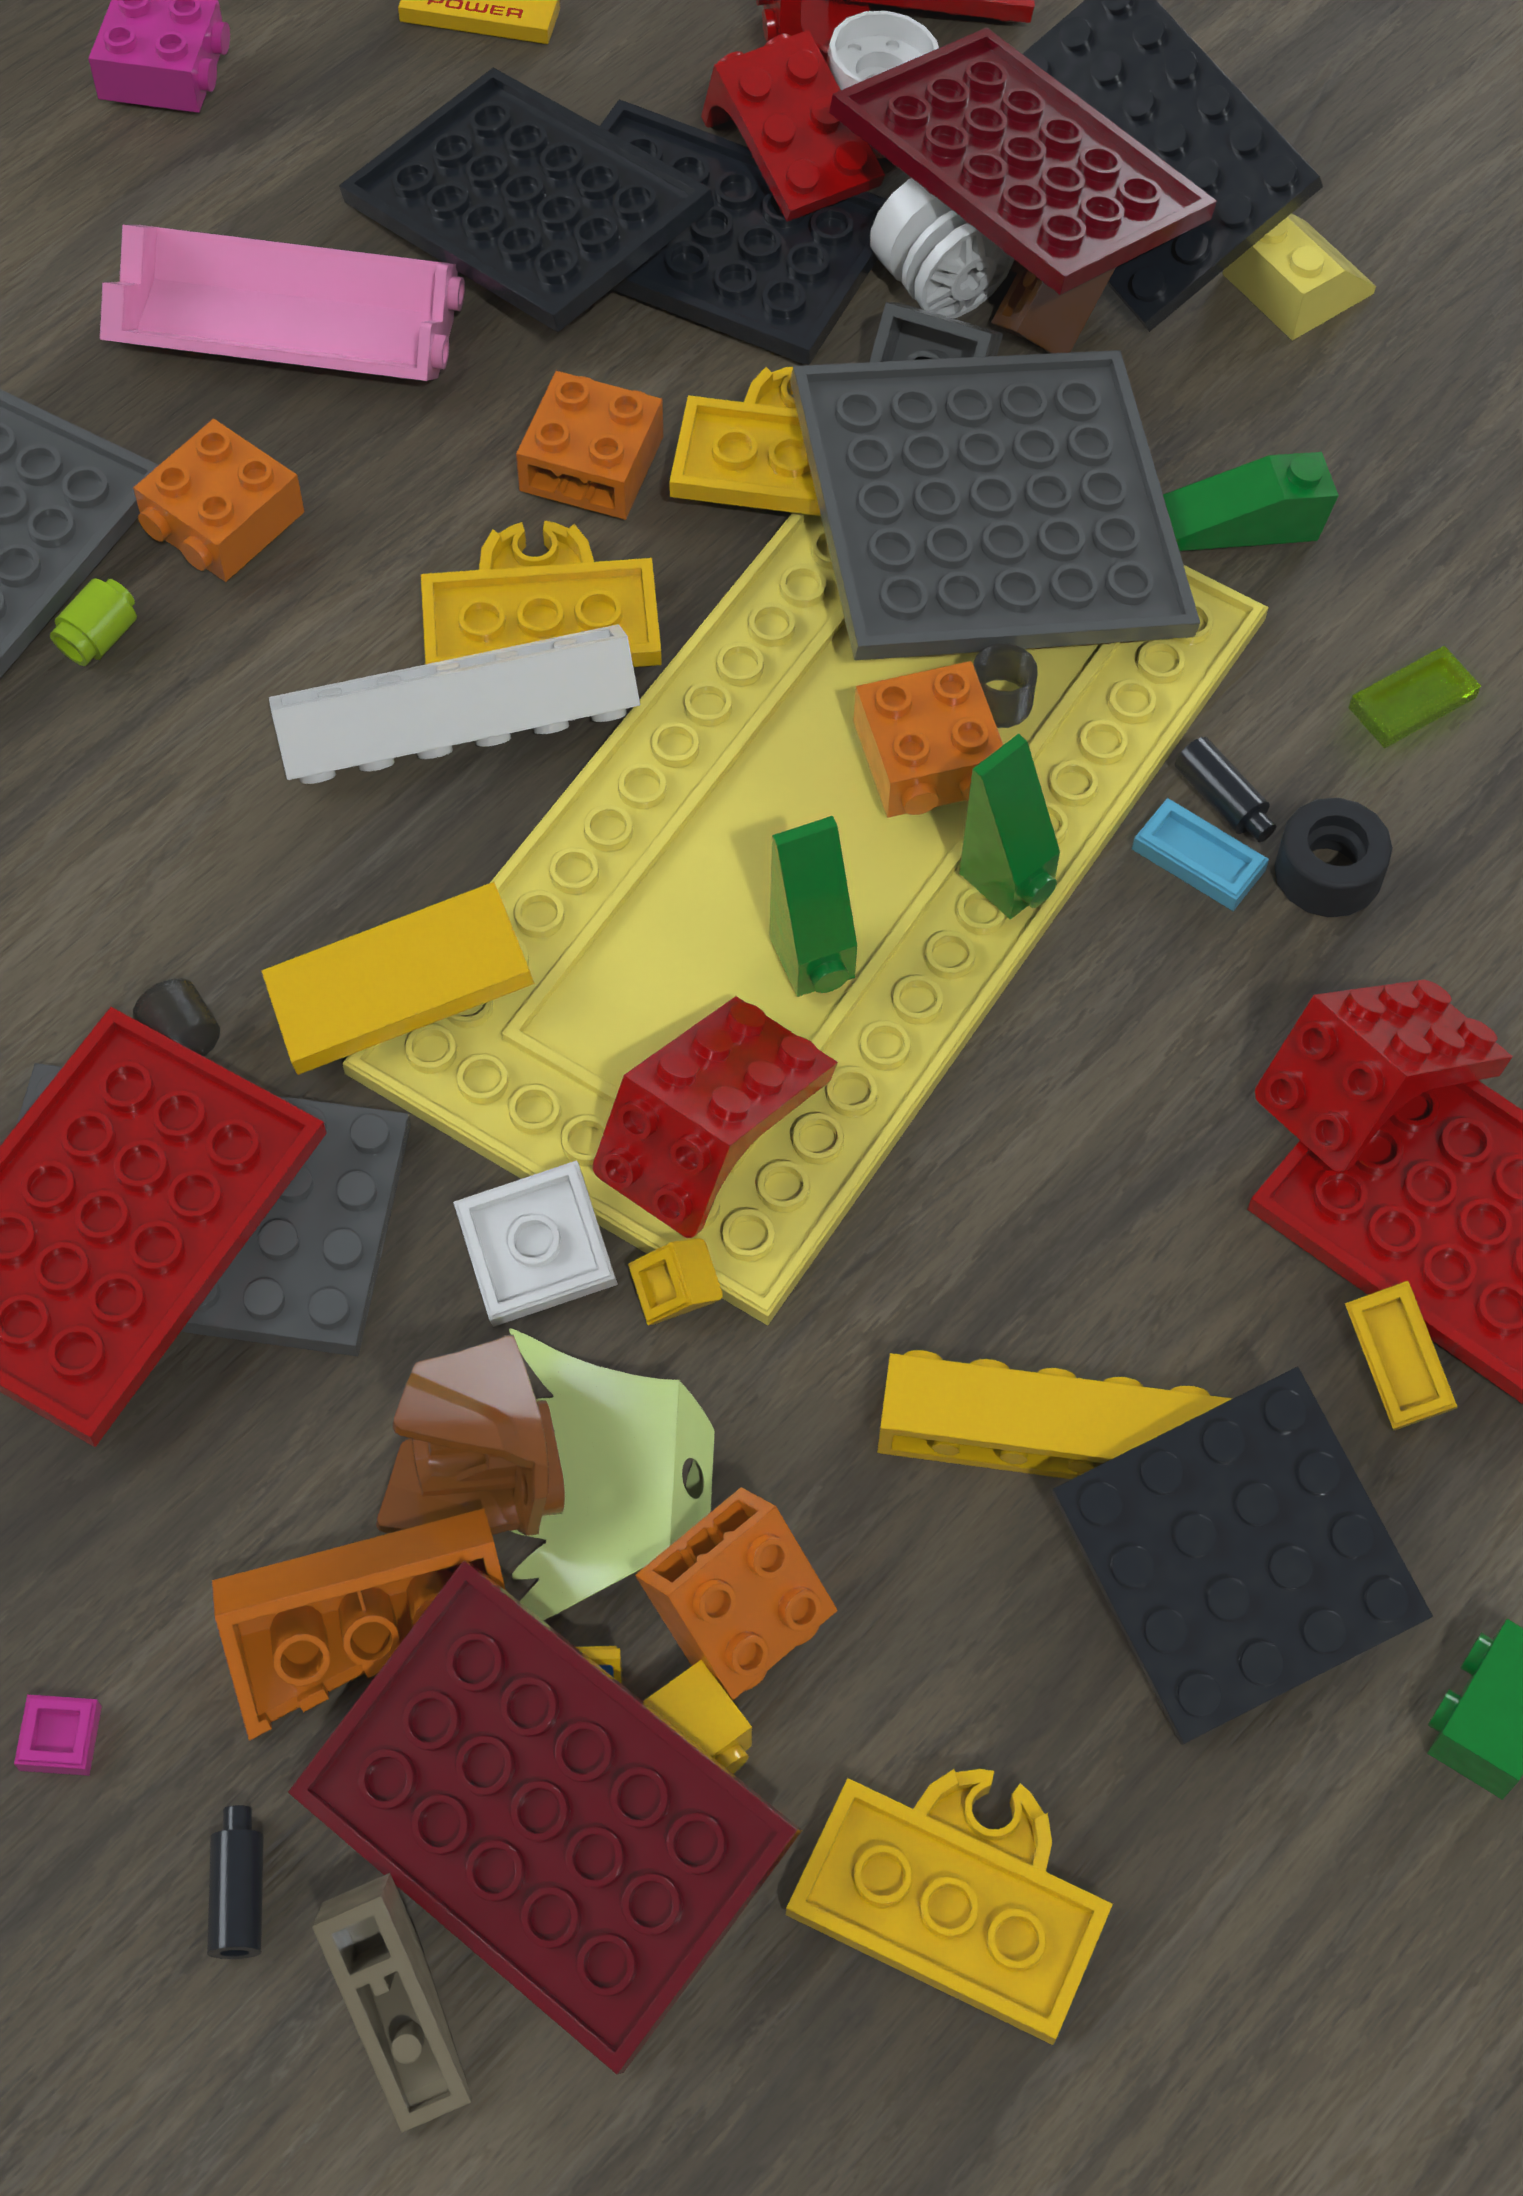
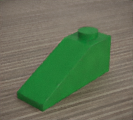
(1255, 504)
(1008, 832)
(812, 908)

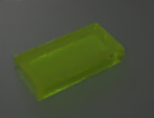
(1414, 696)

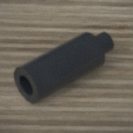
(1225, 789)
(235, 1887)

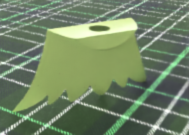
(622, 1475)

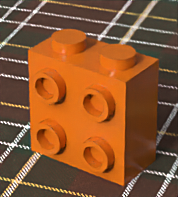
(590, 444)
(218, 500)
(925, 736)
(737, 1591)

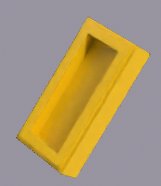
(1401, 1355)

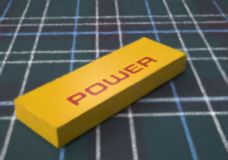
(501, 18)

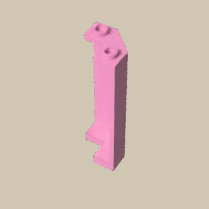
(282, 302)

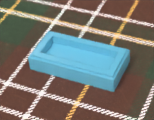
(1200, 854)

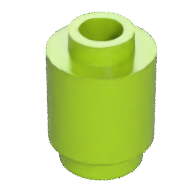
(94, 621)

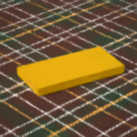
(396, 978)

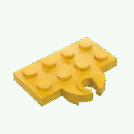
(746, 450)
(539, 598)
(954, 1898)

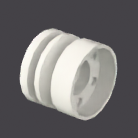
(873, 44)
(936, 252)

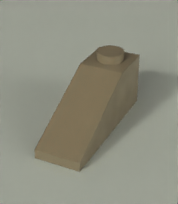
(392, 2001)

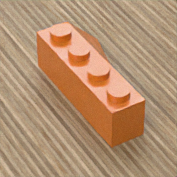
(337, 1612)

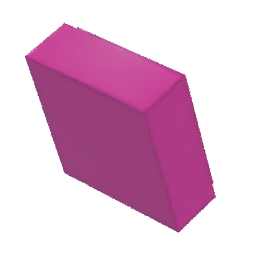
(58, 1735)

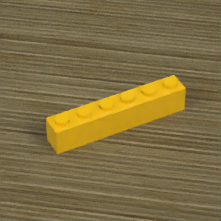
(1023, 1418)

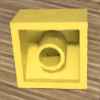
(1298, 278)

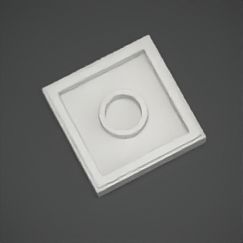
(535, 1243)

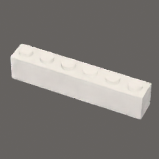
(455, 703)

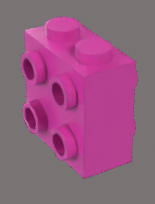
(159, 52)

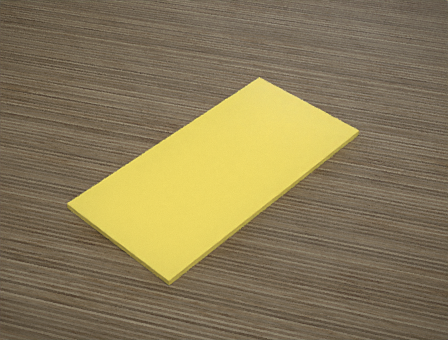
(655, 896)

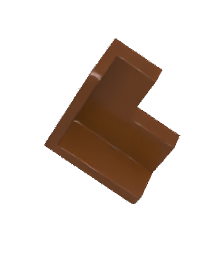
(1042, 314)

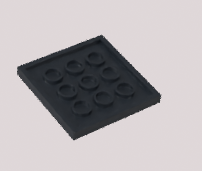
(1240, 1555)

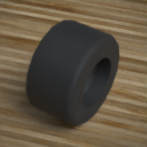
(1340, 827)

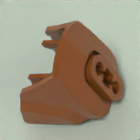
(473, 1444)

